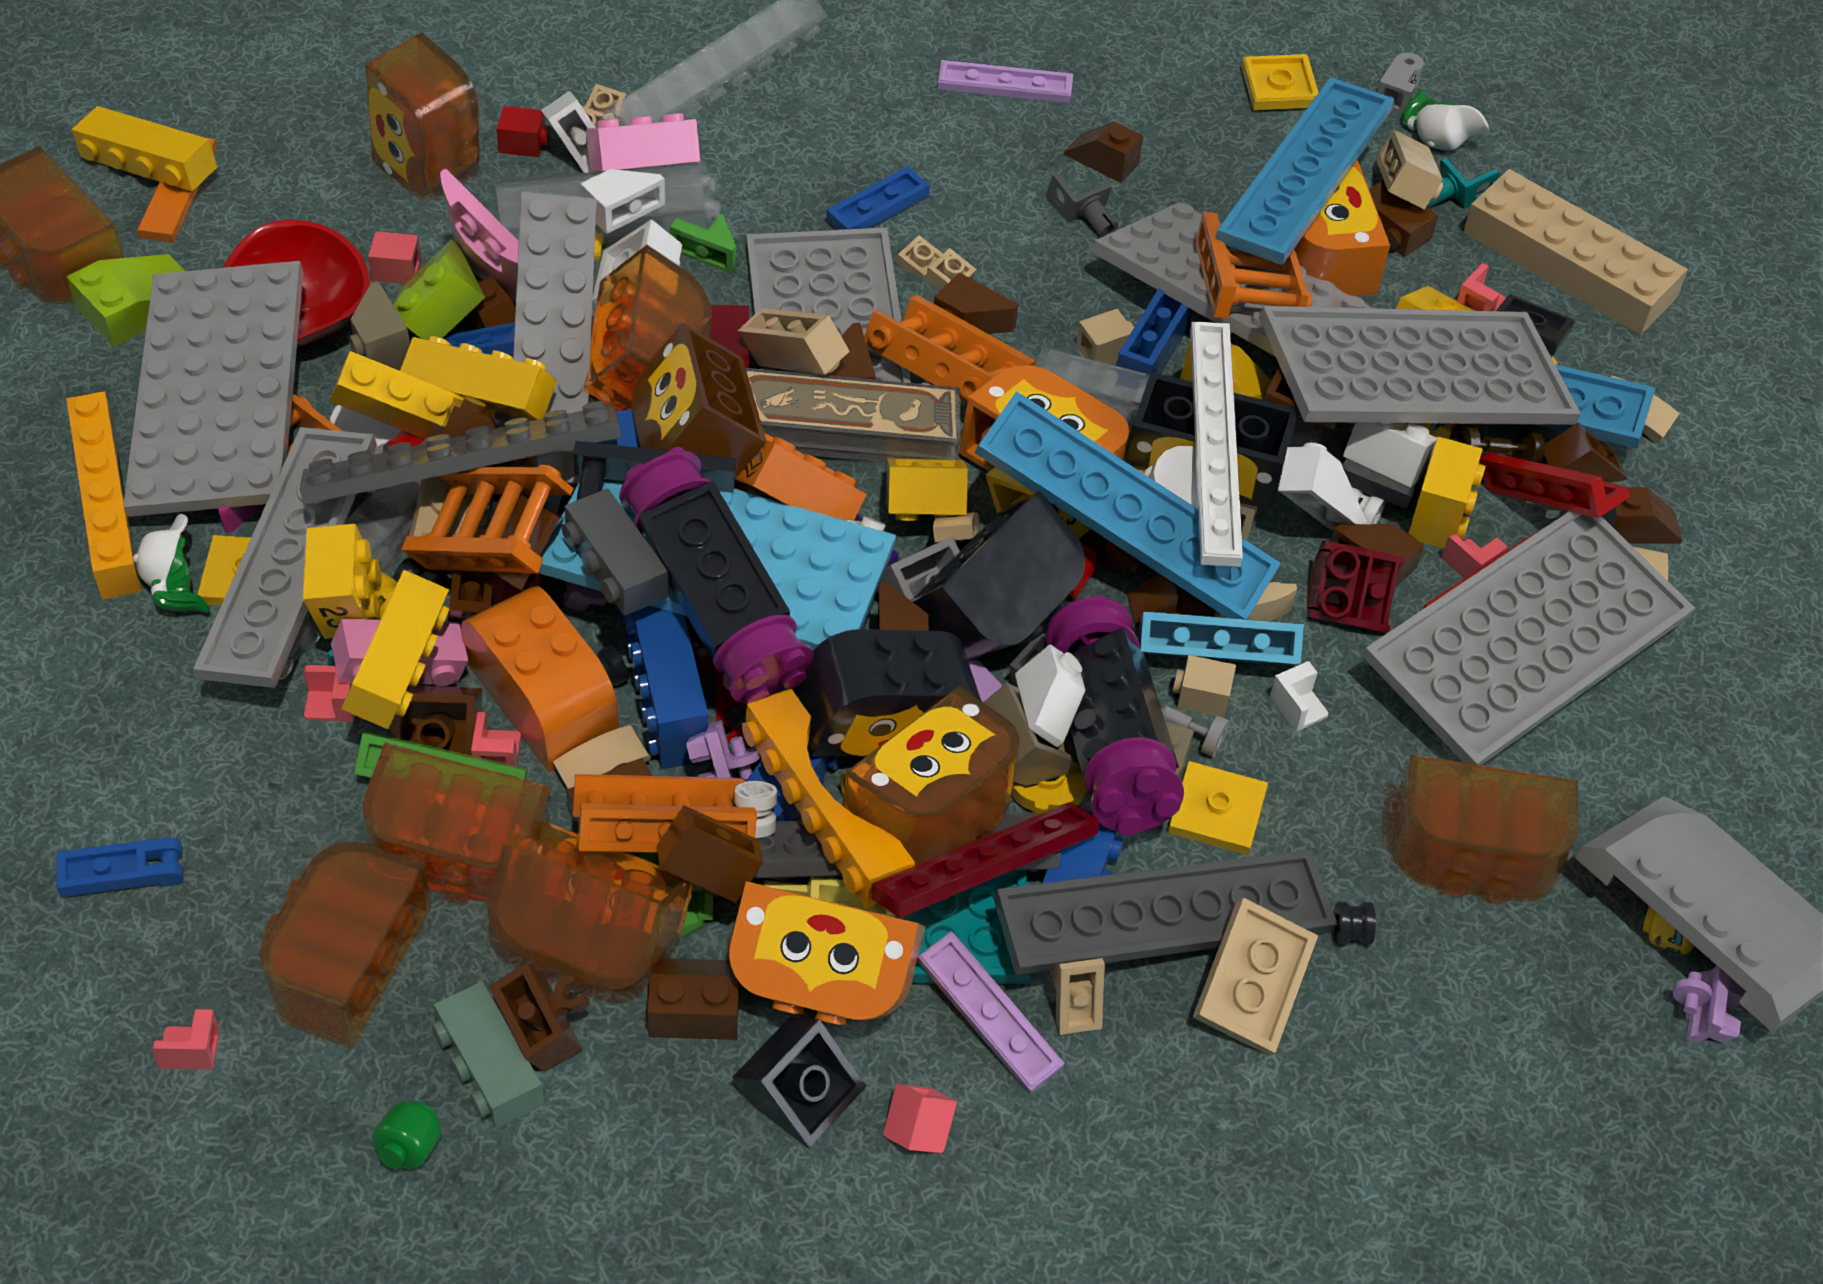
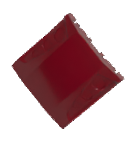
(1353, 586)

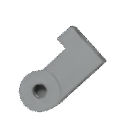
(1401, 79)

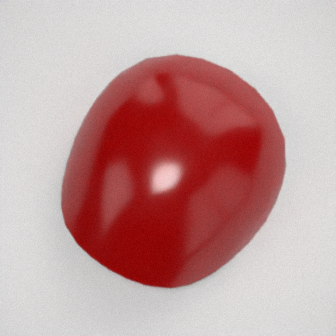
(332, 271)

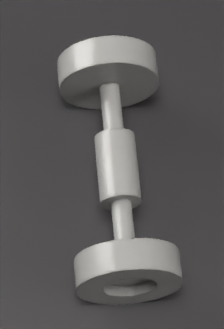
(1214, 735)

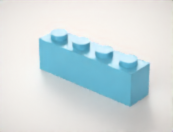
(1221, 638)

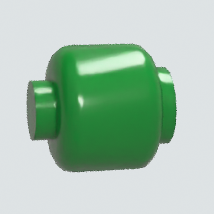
(406, 1135)

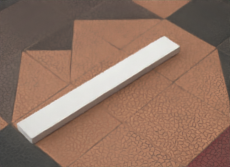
(1215, 445)

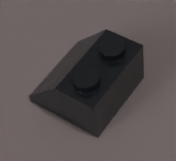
(800, 1079)

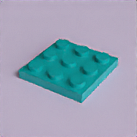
(976, 924)

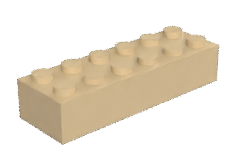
(1575, 251)

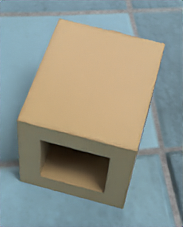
(1103, 336)
(1204, 686)

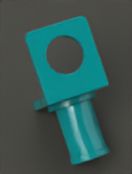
(1458, 188)

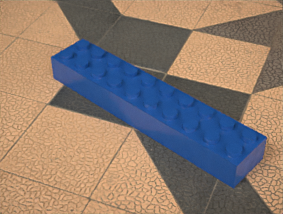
(663, 664)

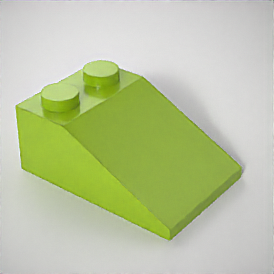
(118, 293)
(439, 294)

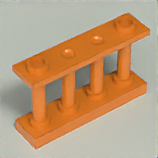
(1224, 279)
(941, 347)
(489, 551)
(636, 810)

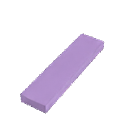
(1005, 81)
(990, 1012)

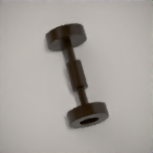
(1527, 444)

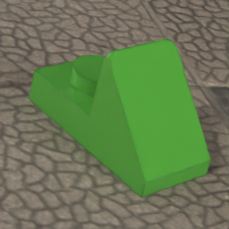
(708, 246)

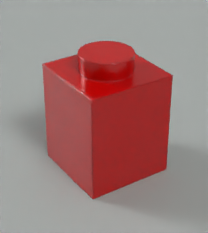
(522, 131)

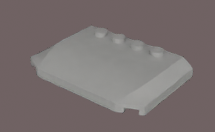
(1720, 903)

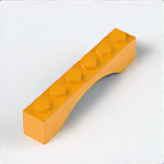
(102, 495)
(860, 850)

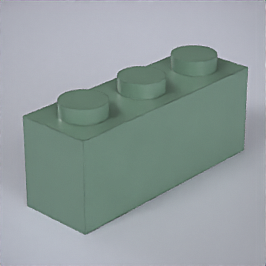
(487, 1055)

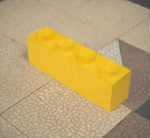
(144, 148)
(494, 379)
(392, 396)
(396, 649)

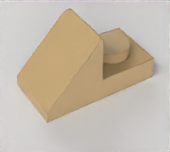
(1079, 995)

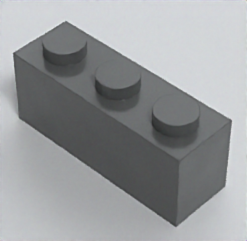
(615, 552)

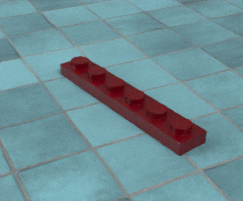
(984, 859)

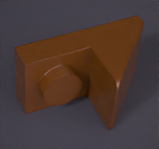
(1163, 596)

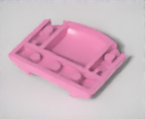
(481, 237)

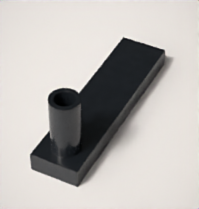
(606, 461)

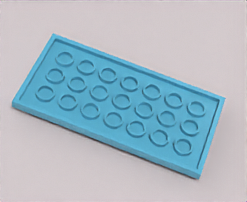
(816, 561)

